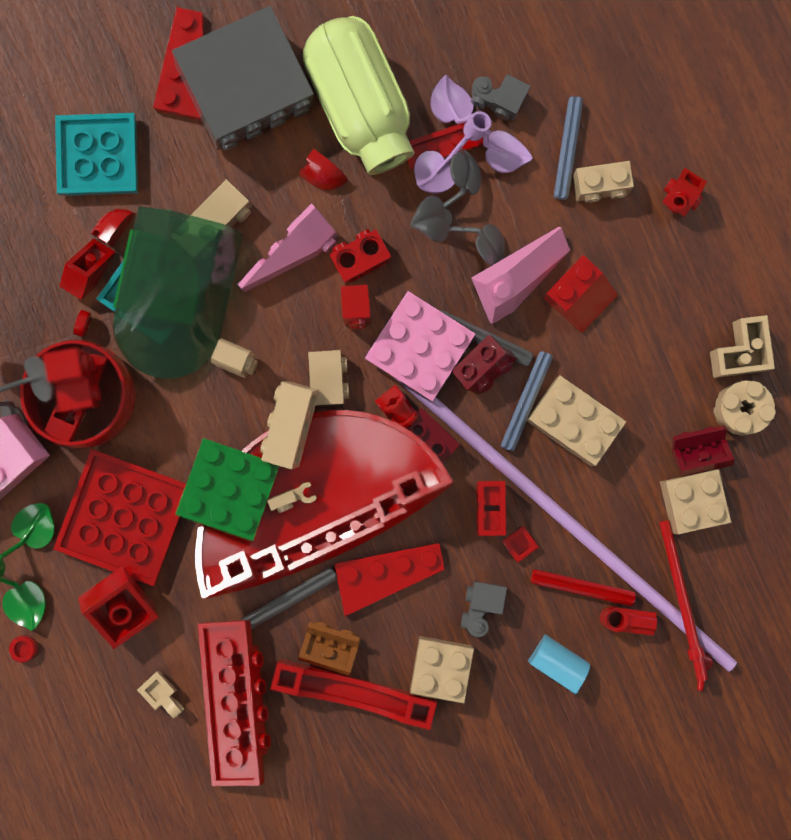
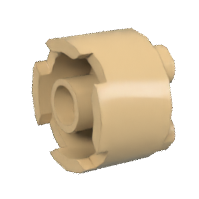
(759, 403)

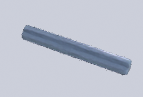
(568, 148)
(526, 401)

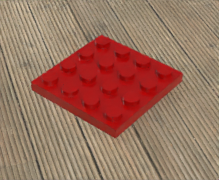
(121, 517)

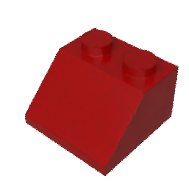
(581, 294)

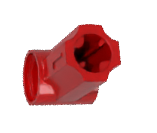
(630, 620)

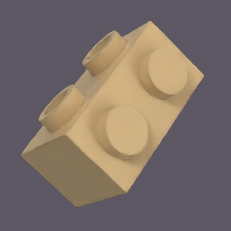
(603, 181)

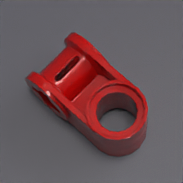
(397, 407)

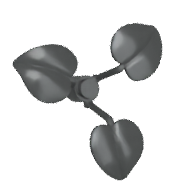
(435, 220)
(41, 387)

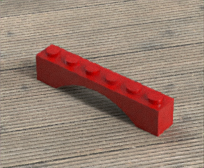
(355, 692)

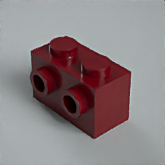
(433, 435)

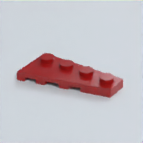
(171, 92)
(378, 576)

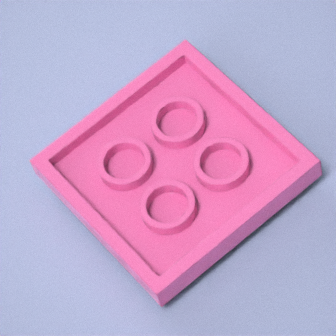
(420, 346)

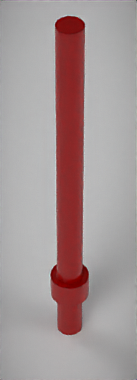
(695, 652)

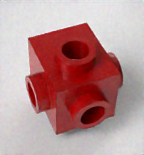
(684, 192)

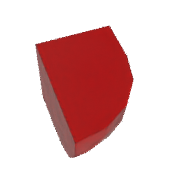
(322, 172)
(112, 225)

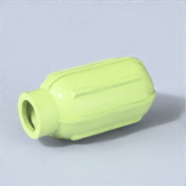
(359, 92)

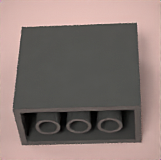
(243, 79)

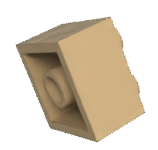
(695, 502)
(441, 669)

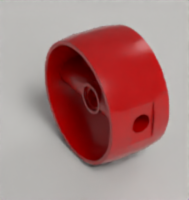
(62, 426)

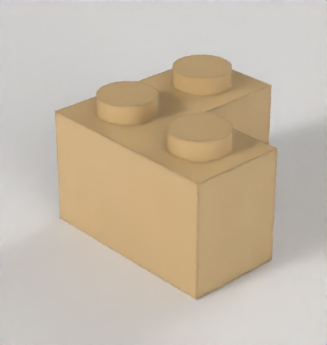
(751, 352)

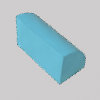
(560, 663)

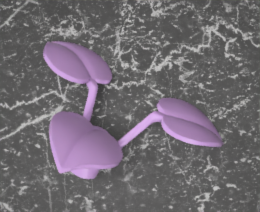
(453, 103)

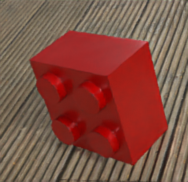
(117, 607)

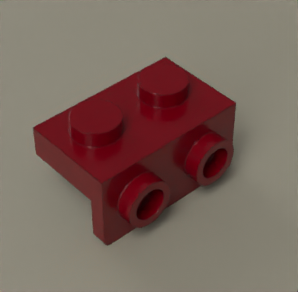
(484, 365)
(702, 451)

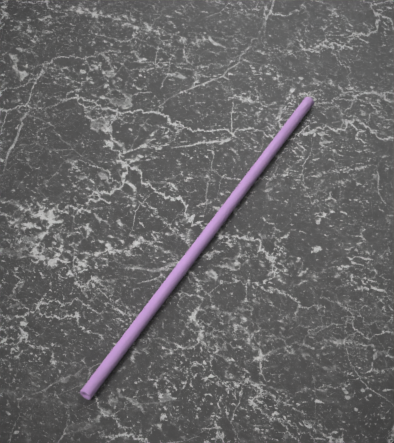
(572, 525)

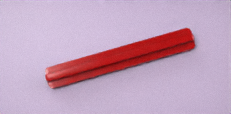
(583, 587)

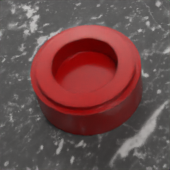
(82, 323)
(23, 648)

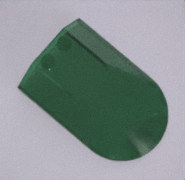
(174, 291)

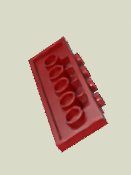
(233, 703)

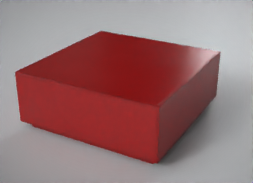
(520, 544)

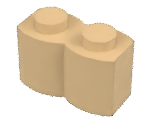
(234, 358)

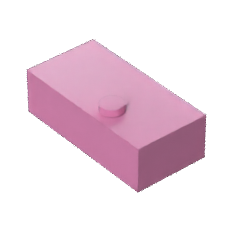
(18, 452)

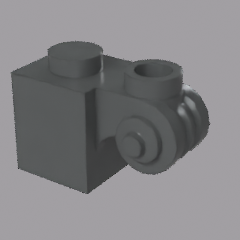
(505, 100)
(483, 598)

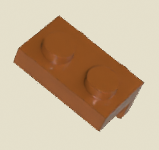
(329, 648)

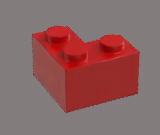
(73, 379)

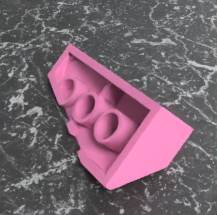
(305, 240)
(516, 276)

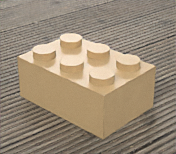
(576, 421)

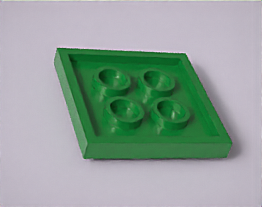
(227, 489)

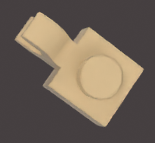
(284, 501)
(158, 692)

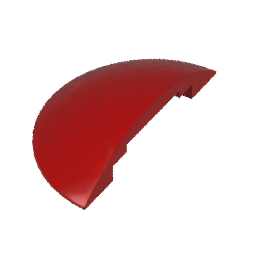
(364, 483)

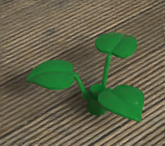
(27, 602)

